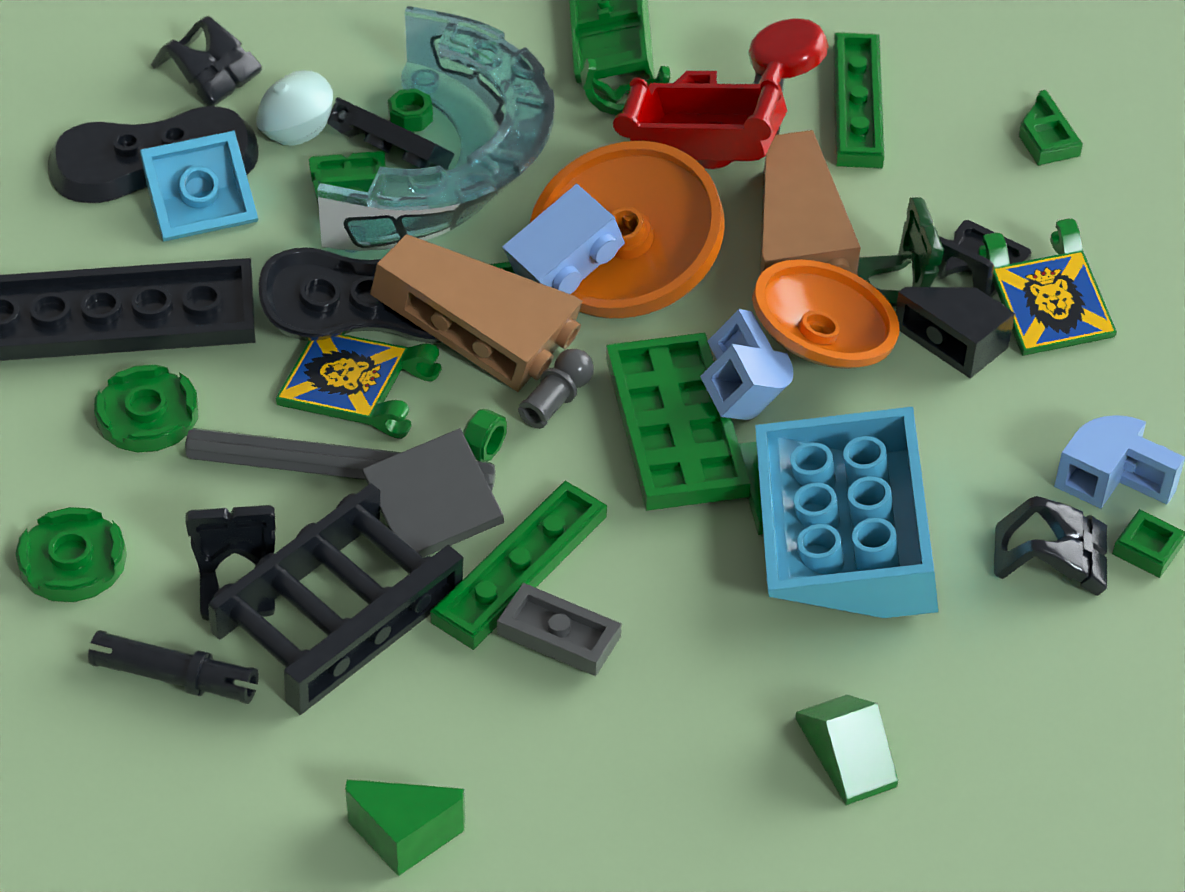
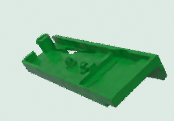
(612, 34)

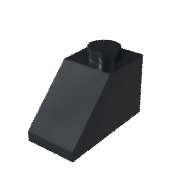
(956, 324)

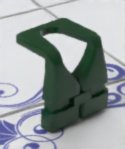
(918, 244)

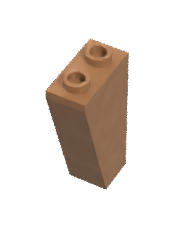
(803, 207)
(478, 309)

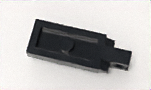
(383, 134)

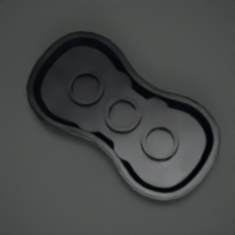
(104, 159)
(327, 295)

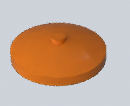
(664, 214)

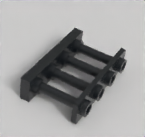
(349, 640)

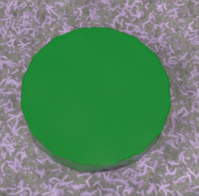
(146, 408)
(71, 555)

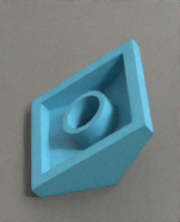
(198, 186)

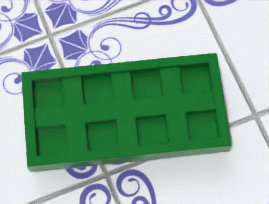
(672, 425)

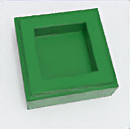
(1149, 543)

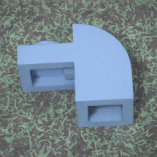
(746, 368)
(1115, 452)

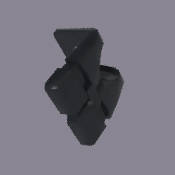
(215, 69)
(963, 256)
(219, 534)
(1076, 552)

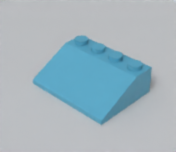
(847, 513)

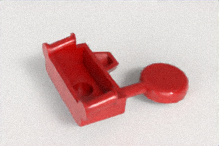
(725, 120)

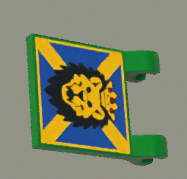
(1051, 295)
(353, 377)

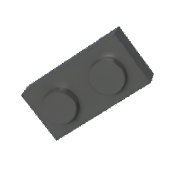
(559, 629)

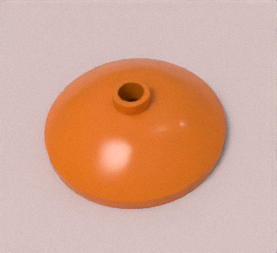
(825, 314)

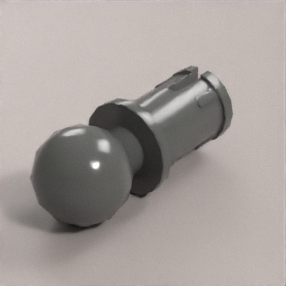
(557, 386)

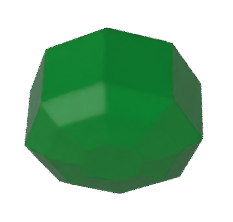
(410, 109)
(485, 434)

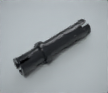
(194, 672)

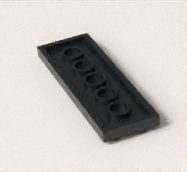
(126, 309)

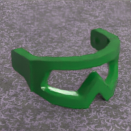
(589, 83)

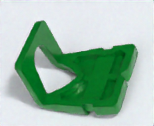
(353, 172)

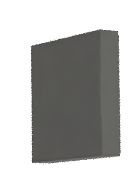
(435, 494)

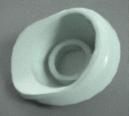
(295, 108)

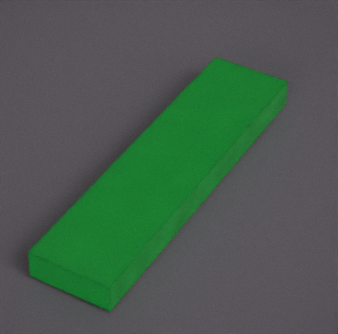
(858, 100)
(522, 557)

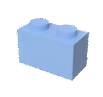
(565, 242)

